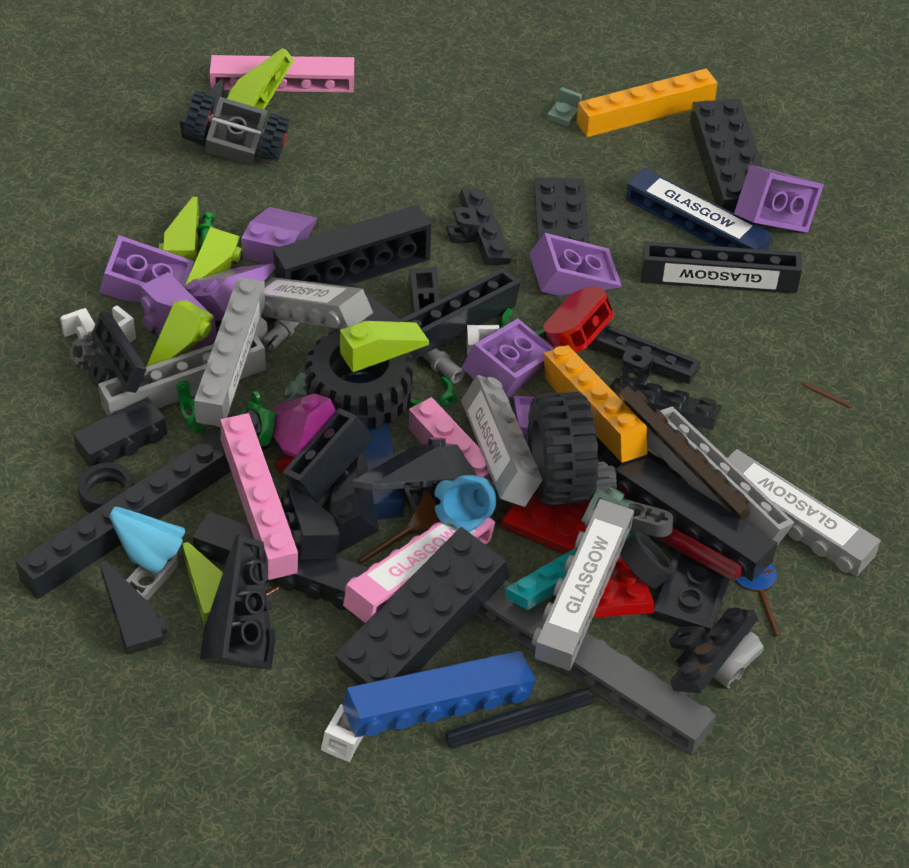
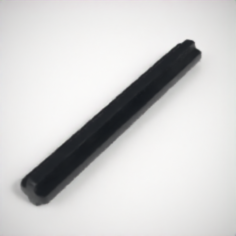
(519, 718)

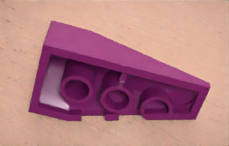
(300, 421)

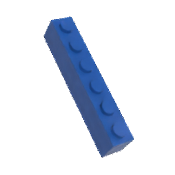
(437, 694)

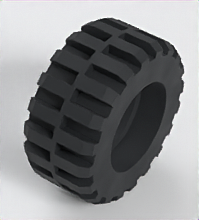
(370, 401)
(563, 447)

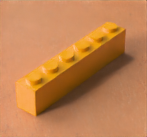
(645, 102)
(613, 419)

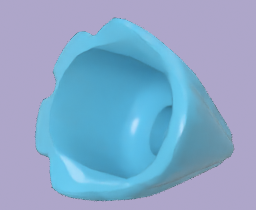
(146, 539)

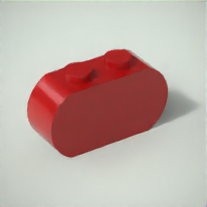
(579, 319)

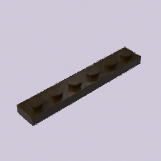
(693, 460)

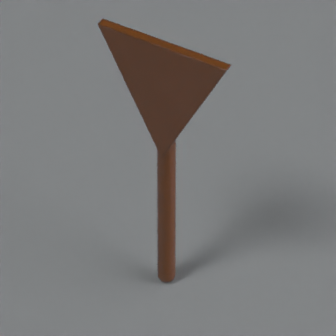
(421, 519)

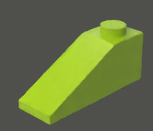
(261, 82)
(182, 234)
(216, 254)
(181, 332)
(379, 341)
(204, 578)

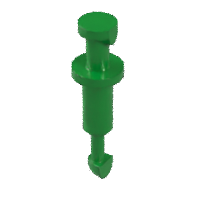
(203, 228)

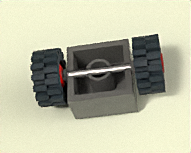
(236, 129)

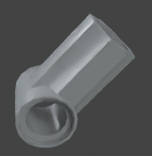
(740, 658)

